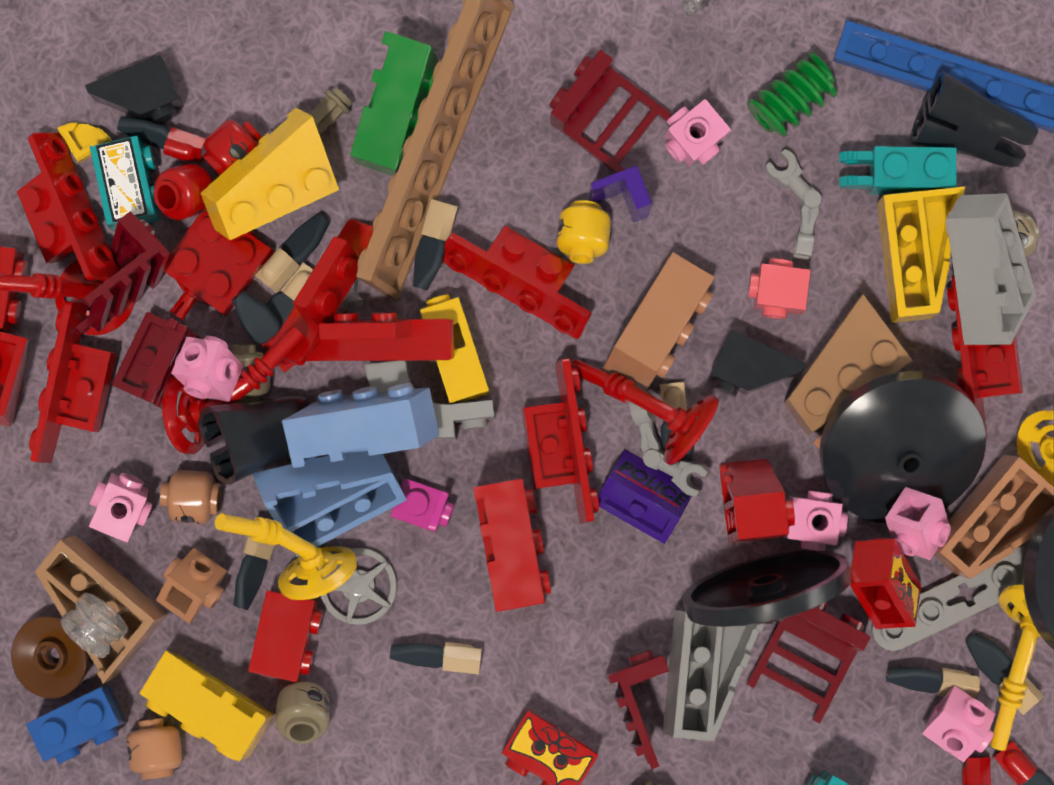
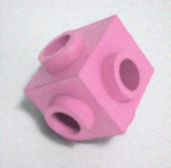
(705, 124)
(207, 368)
(116, 519)
(918, 523)
(832, 525)
(960, 724)

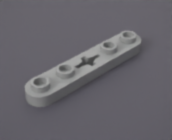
(935, 614)

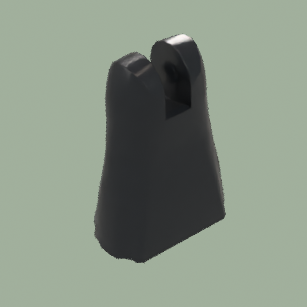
(971, 123)
(251, 435)

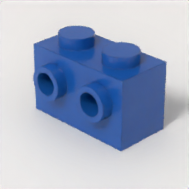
(76, 723)

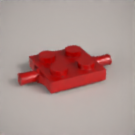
(213, 267)

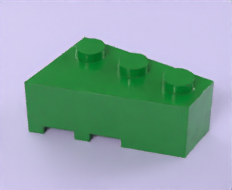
(394, 103)

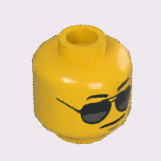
(583, 231)

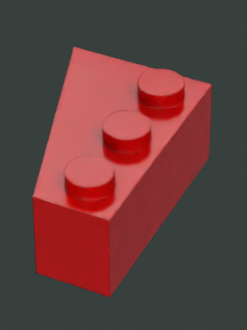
(754, 501)
(511, 545)

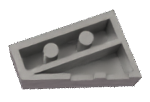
(989, 269)
(703, 675)

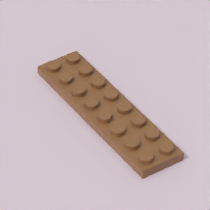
(433, 144)

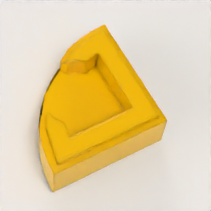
(80, 138)

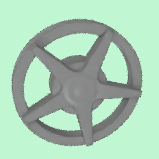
(361, 588)

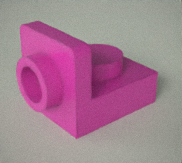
(424, 506)

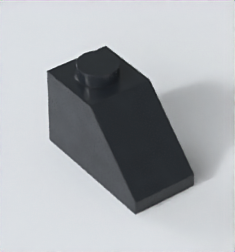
(140, 91)
(750, 366)

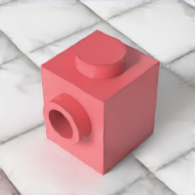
(779, 289)

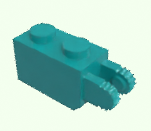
(901, 169)

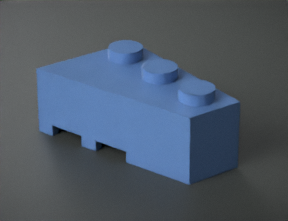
(361, 422)
(329, 496)

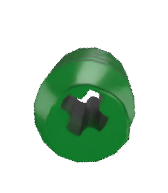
(793, 95)

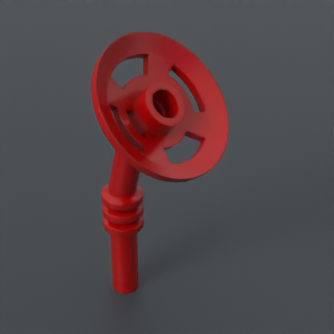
(69, 284)
(190, 406)
(683, 424)

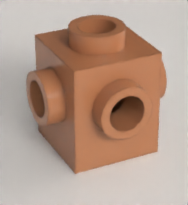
(195, 577)

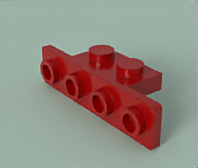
(62, 212)
(522, 275)
(326, 288)
(384, 338)
(985, 369)
(74, 387)
(557, 443)

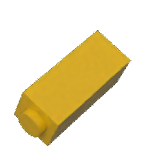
(463, 373)

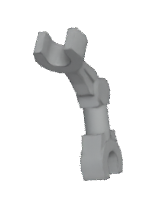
(808, 198)
(654, 456)

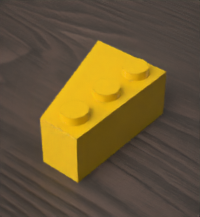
(272, 180)
(916, 250)
(206, 706)

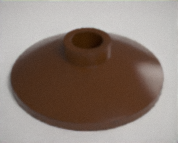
(35, 665)

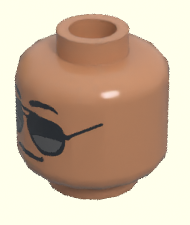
(191, 496)
(154, 749)

